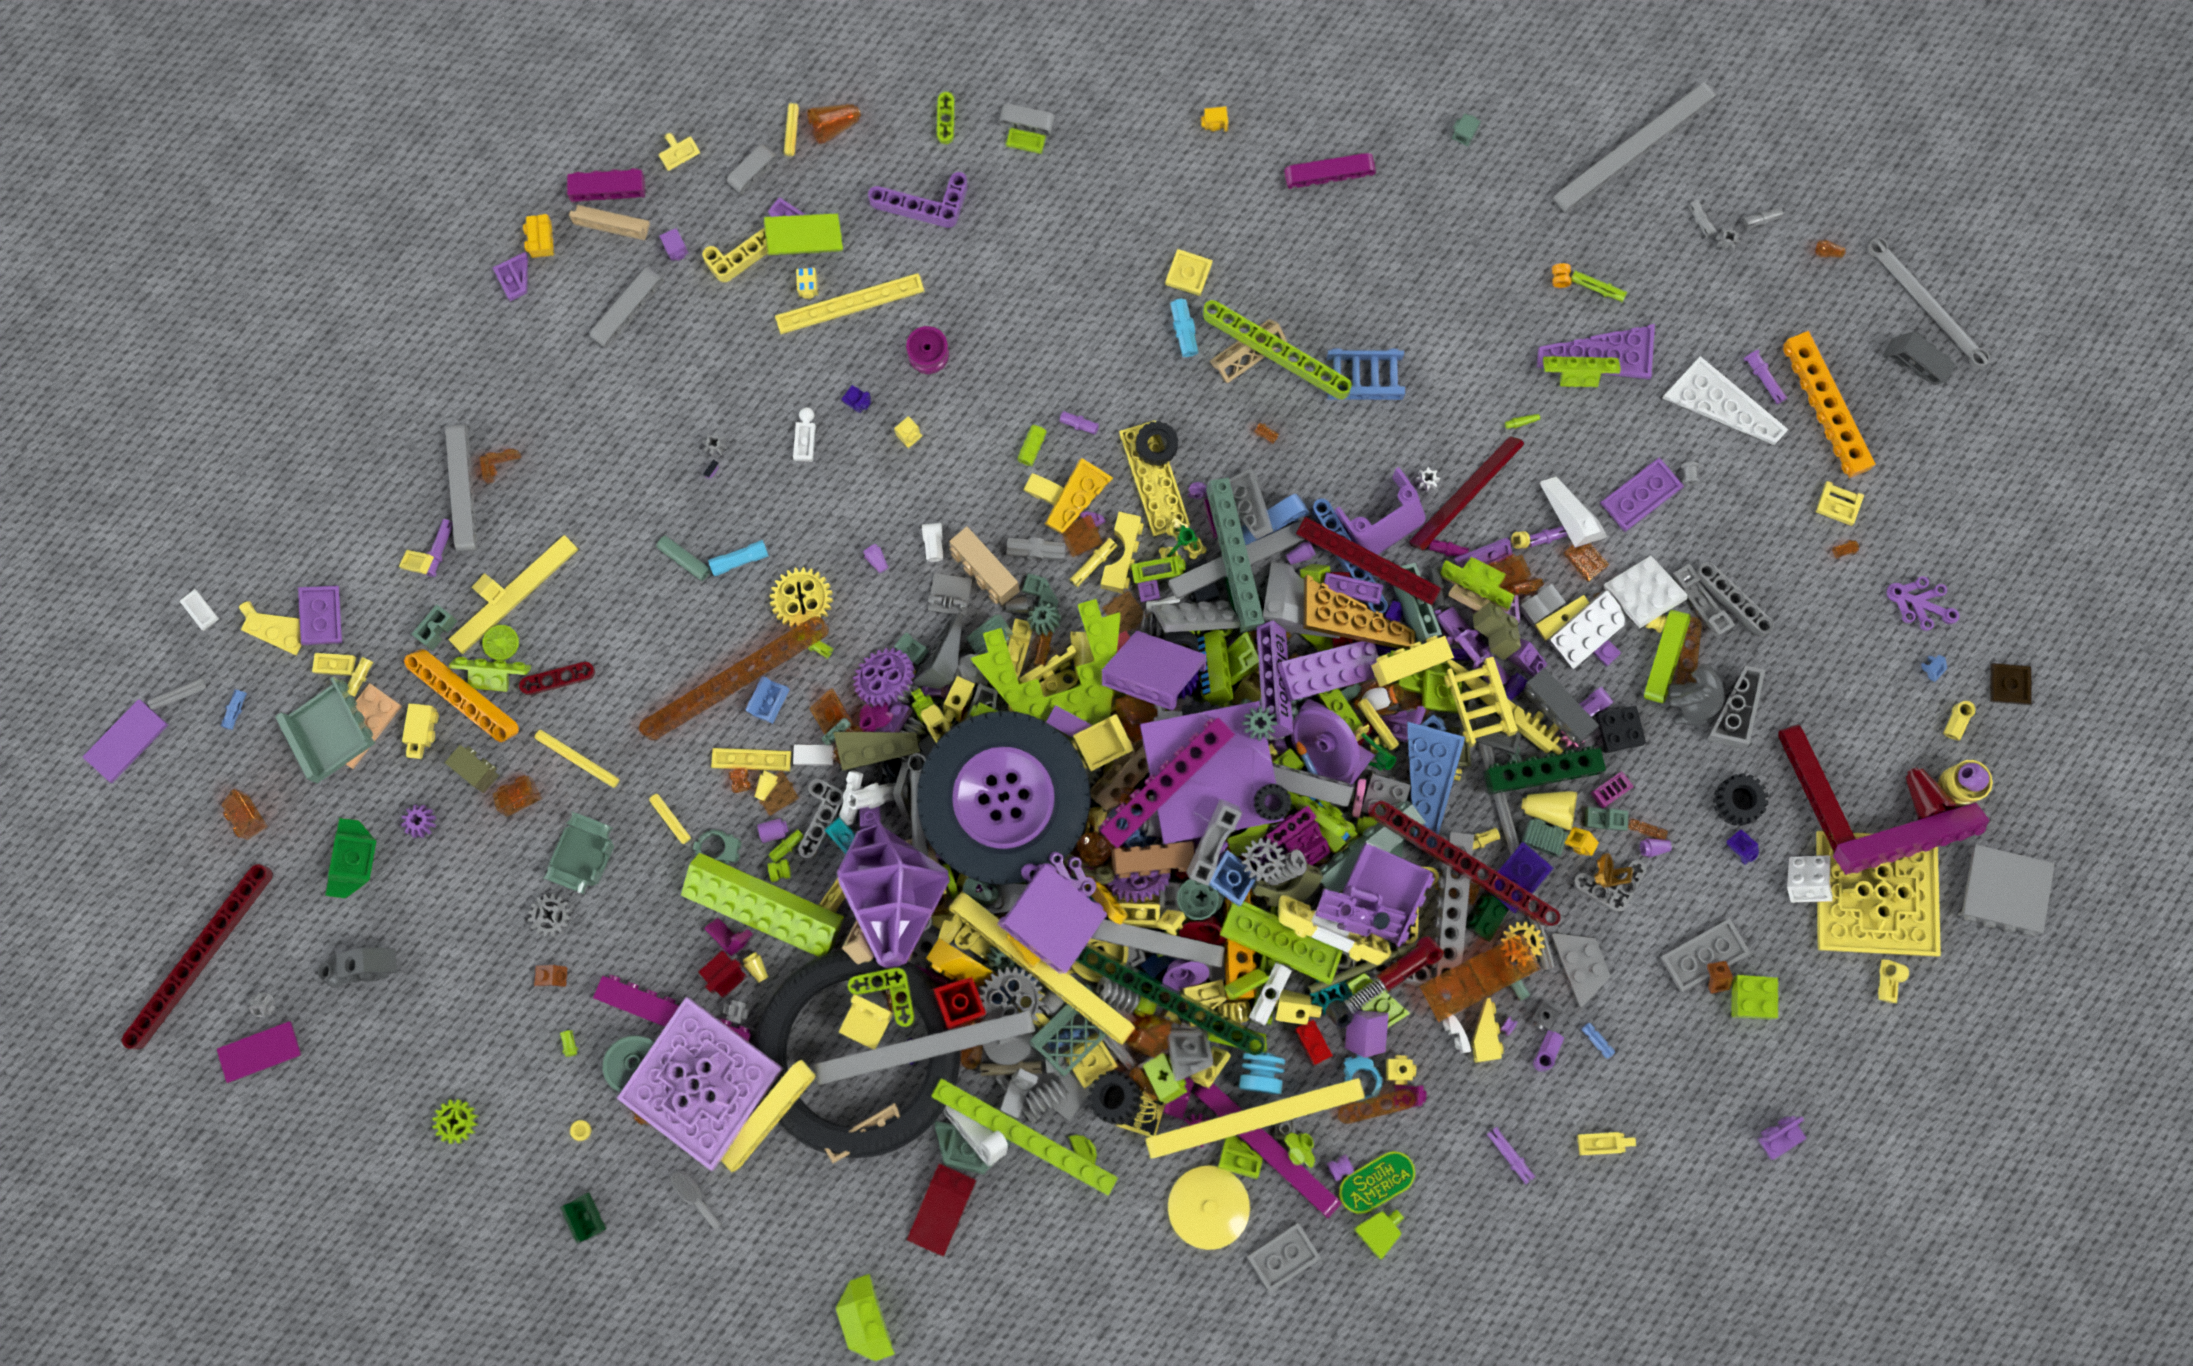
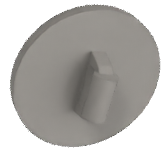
(1009, 1050)

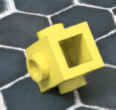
(1393, 1072)

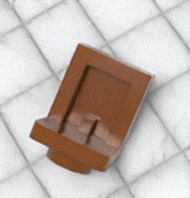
(550, 975)

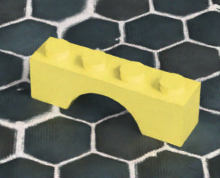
(1127, 530)

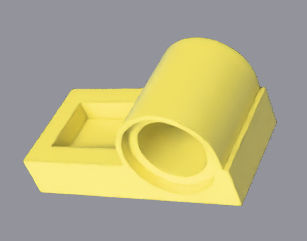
(1890, 979)
(1208, 1075)

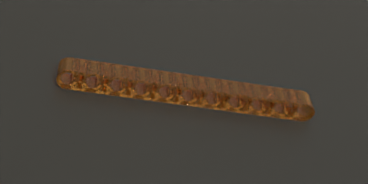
(724, 678)

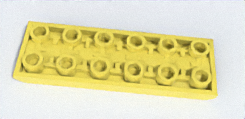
(1154, 483)

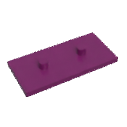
(258, 1052)

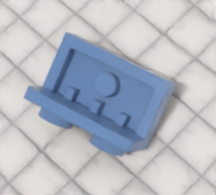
(767, 700)

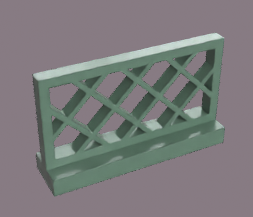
(1053, 1027)

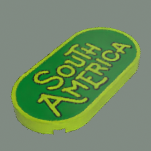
(1377, 1182)

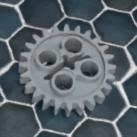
(1026, 988)

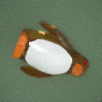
(1381, 697)

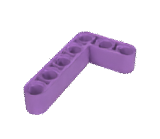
(923, 205)

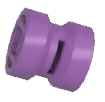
(1342, 1166)

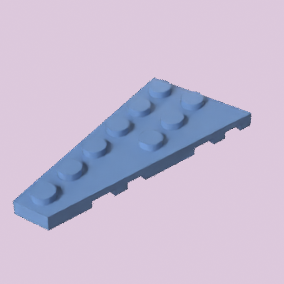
(1432, 771)

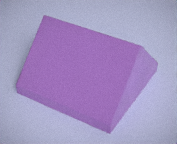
(1367, 1033)

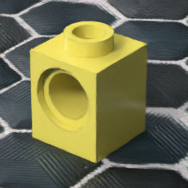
(488, 589)

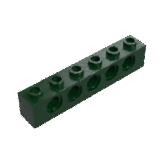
(1498, 784)

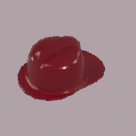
(1204, 931)

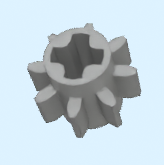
(1727, 239)
(710, 448)
(261, 1004)
(735, 1011)

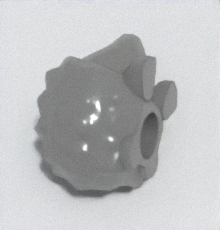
(967, 670)

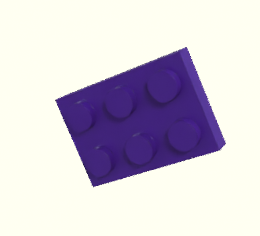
(1524, 869)

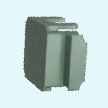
(580, 854)

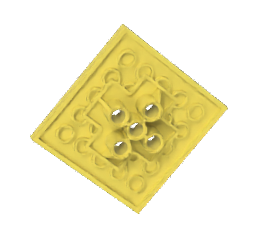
(1853, 920)

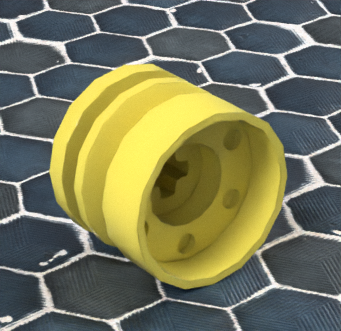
(1962, 796)

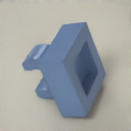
(1936, 668)

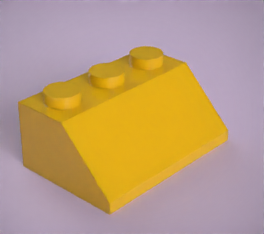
(957, 964)

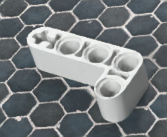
(985, 1143)

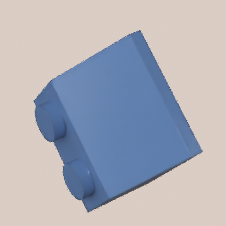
(1231, 878)

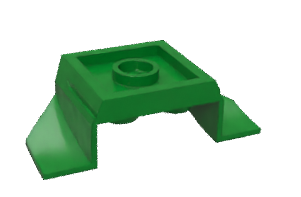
(350, 859)

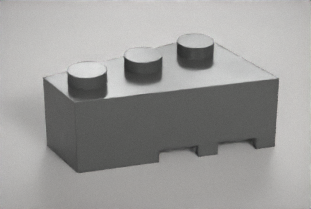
(1921, 356)

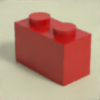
(1313, 1042)

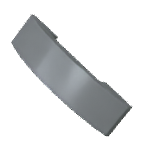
(1702, 602)

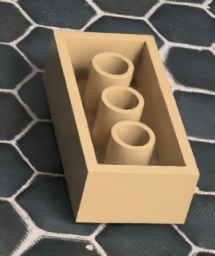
(984, 566)

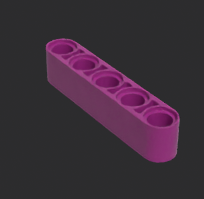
(1329, 170)

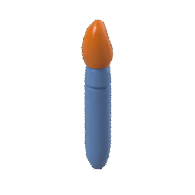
(1305, 757)

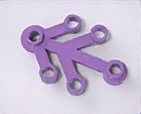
(1919, 603)
(1078, 884)

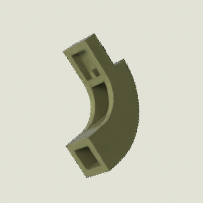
(1296, 888)

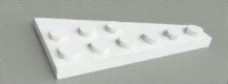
(1714, 396)

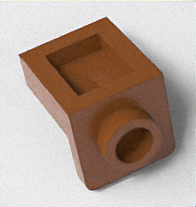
(1720, 977)

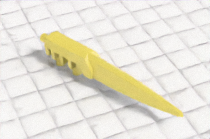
(1526, 725)

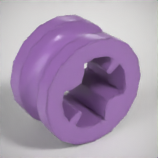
(1508, 1026)

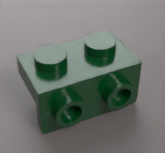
(1486, 916)
(583, 1218)

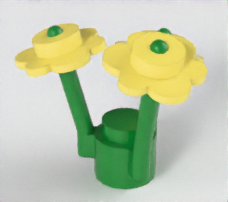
(1378, 747)

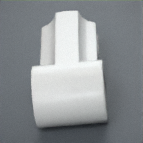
(933, 541)

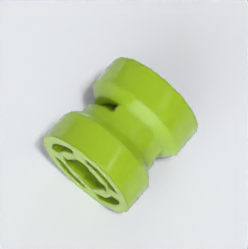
(784, 870)

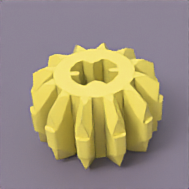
(1236, 1010)

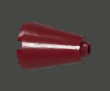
(1927, 794)

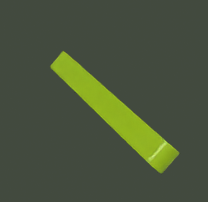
(1280, 358)

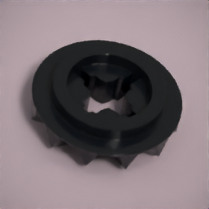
(891, 773)

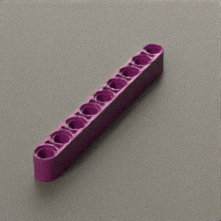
(1273, 1153)

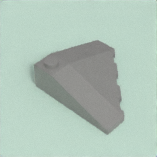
(1286, 600)

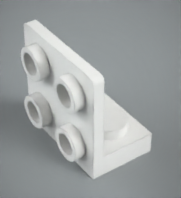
(1809, 879)

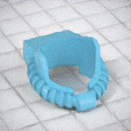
(1361, 1063)

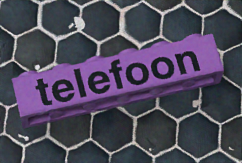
(1273, 650)

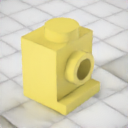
(908, 432)

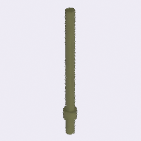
(1398, 953)

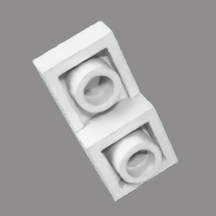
(1453, 1026)

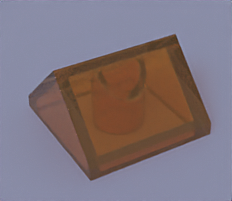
(829, 711)

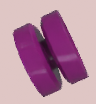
(927, 350)

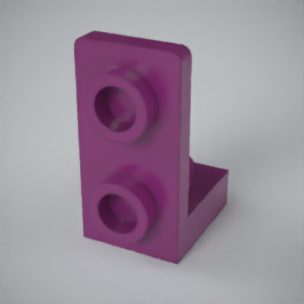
(726, 938)
(1420, 1094)

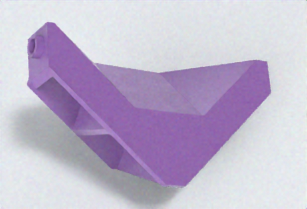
(890, 891)

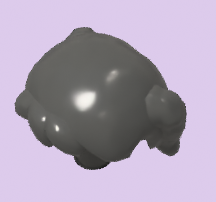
(1698, 699)

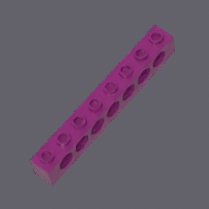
(1222, 736)

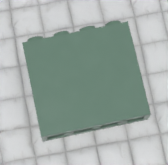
(326, 731)

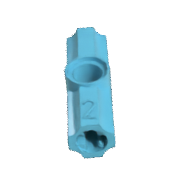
(1184, 327)

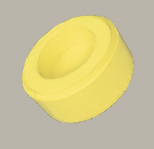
(580, 1130)

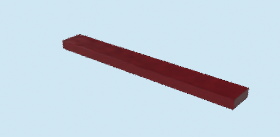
(1466, 493)
(1368, 561)

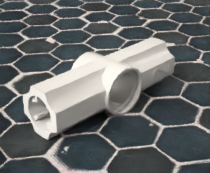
(871, 796)
(1263, 1005)

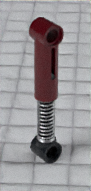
(1425, 953)

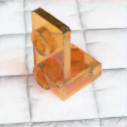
(489, 470)

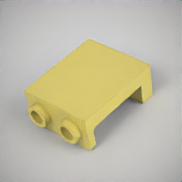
(1102, 743)

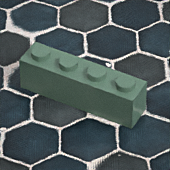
(1417, 613)

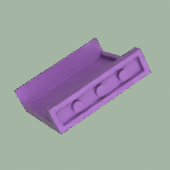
(1152, 669)
(1394, 878)
(1053, 919)

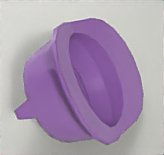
(1185, 974)

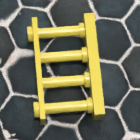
(1494, 688)

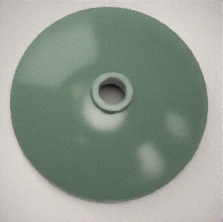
(615, 1063)

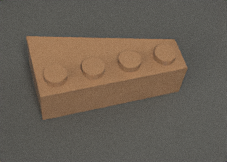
(1152, 858)

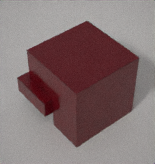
(722, 974)

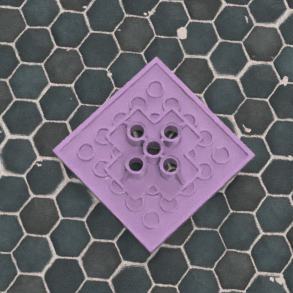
(737, 1076)

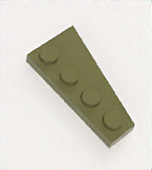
(868, 748)

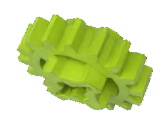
(921, 702)
(453, 1129)

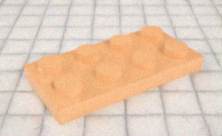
(378, 712)

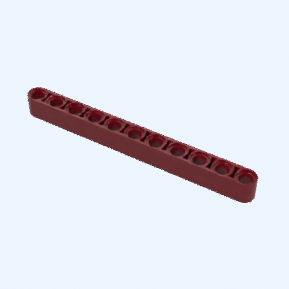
(1473, 864)
(189, 962)

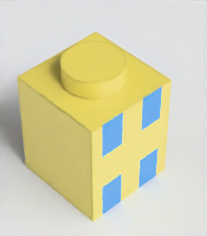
(807, 283)

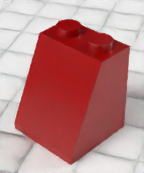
(960, 1002)

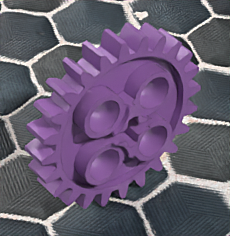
(884, 677)
(1139, 886)

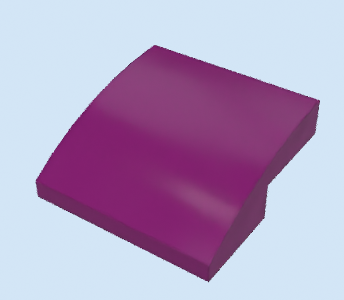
(1309, 842)

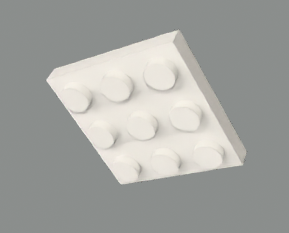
(1645, 591)

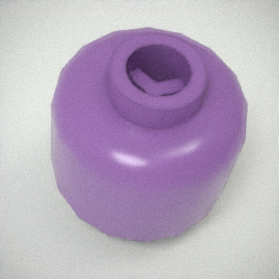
(1973, 777)

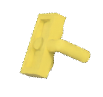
(678, 152)

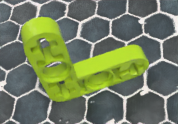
(894, 987)

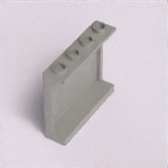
(2007, 890)

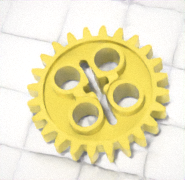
(783, 602)

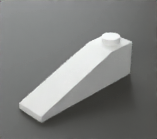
(1575, 517)

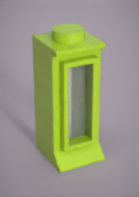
(1158, 569)

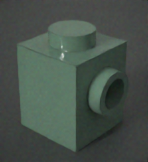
(1465, 129)

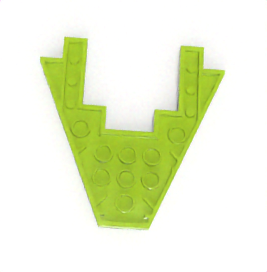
(1088, 702)

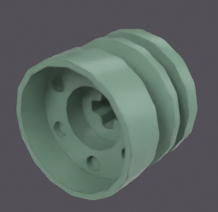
(1194, 904)

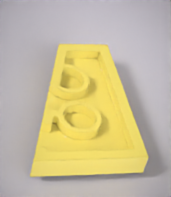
(275, 630)
(1053, 665)

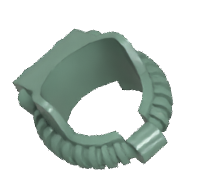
(731, 850)

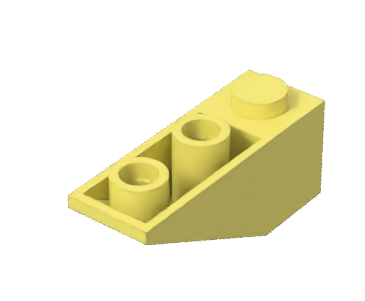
(1485, 1038)

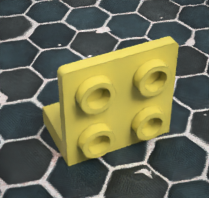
(865, 1022)

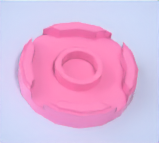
(1357, 805)

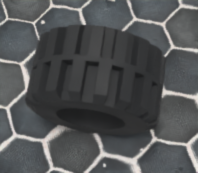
(1751, 788)
(1100, 1093)

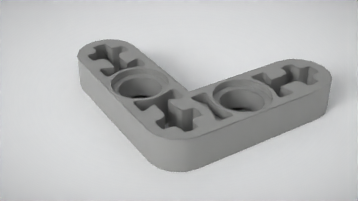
(1610, 893)

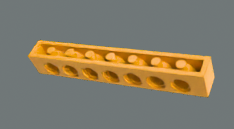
(1830, 394)
(1232, 966)

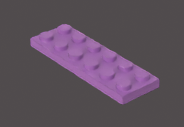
(1328, 670)

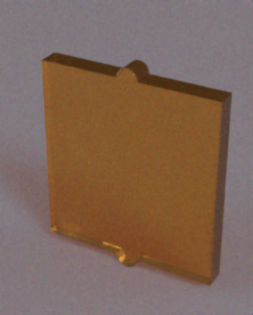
(1082, 536)
(1129, 610)
(780, 796)

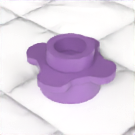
(1197, 490)

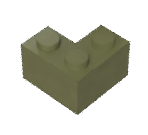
(1499, 628)
(475, 771)

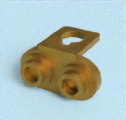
(1607, 873)

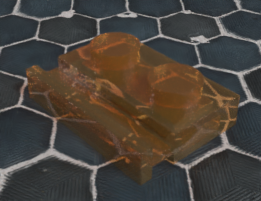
(1586, 560)

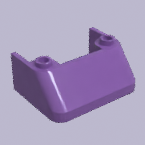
(1393, 526)

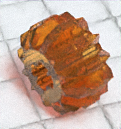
(1093, 848)

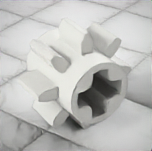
(1427, 474)

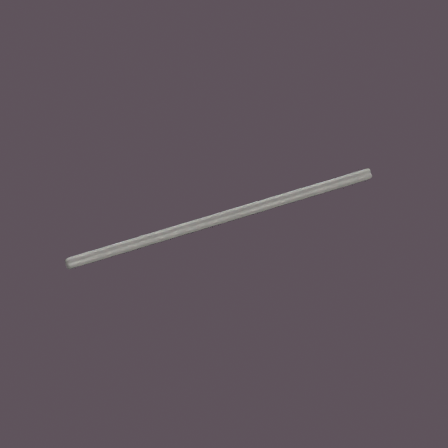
(1511, 838)

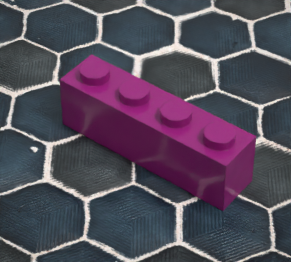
(606, 185)

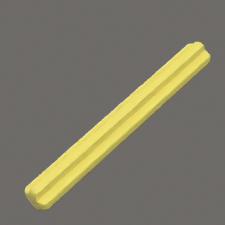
(576, 758)

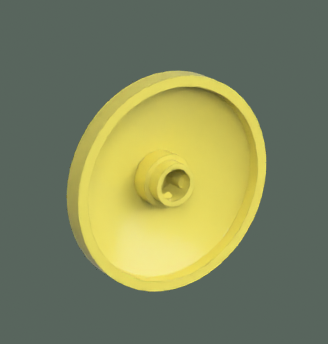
(1208, 1207)

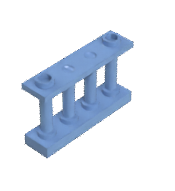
(1374, 391)

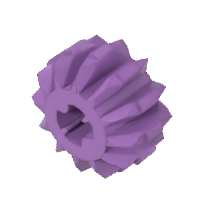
(426, 816)

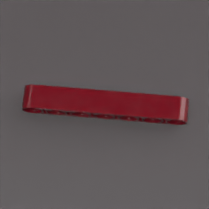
(1815, 786)

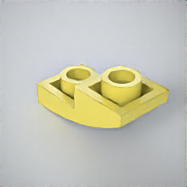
(1043, 489)

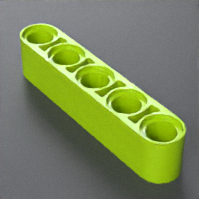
(1667, 656)

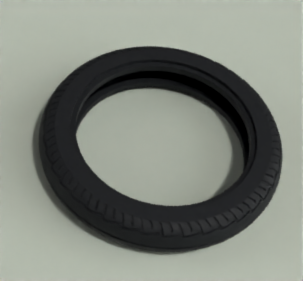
(800, 1119)

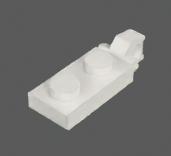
(854, 783)

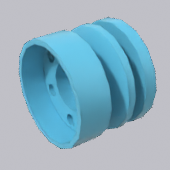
(1262, 1073)

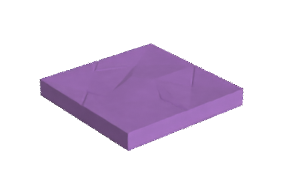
(1229, 775)

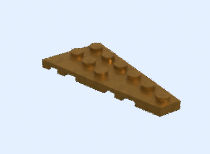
(1348, 618)

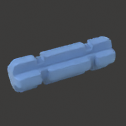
(1597, 1039)

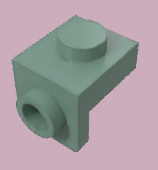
(912, 648)

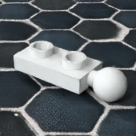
(804, 436)

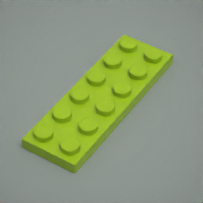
(1269, 937)

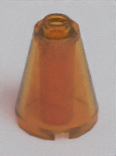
(832, 120)

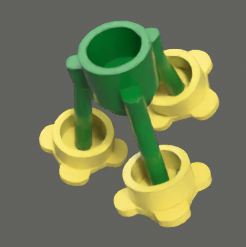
(1186, 538)

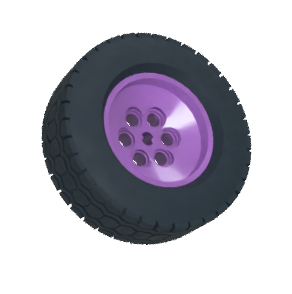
(957, 775)

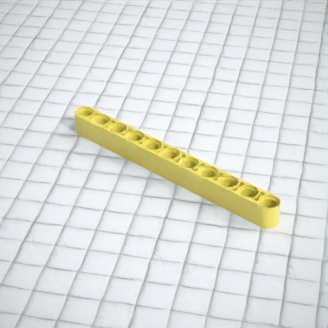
(1061, 984)
(1255, 1118)

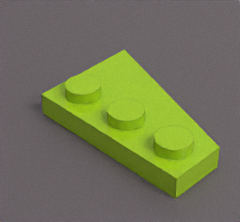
(1381, 1003)

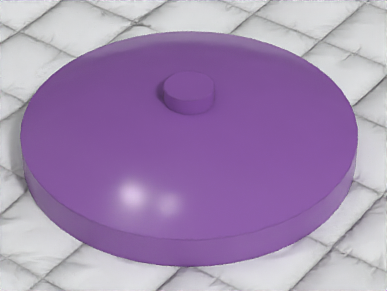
(1327, 742)

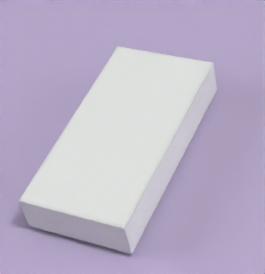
(199, 609)
(813, 755)

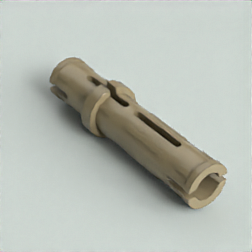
(997, 1069)

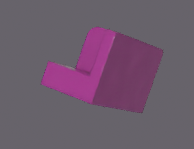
(1178, 1106)

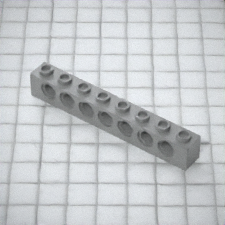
(1458, 904)

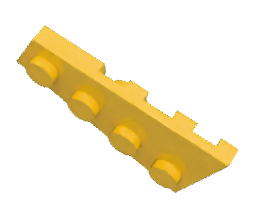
(1077, 494)

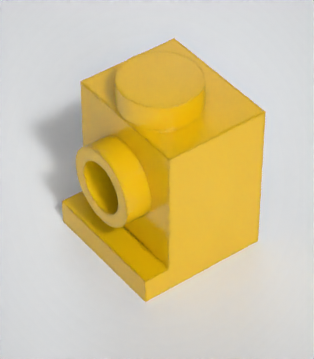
(1215, 119)
(1582, 841)

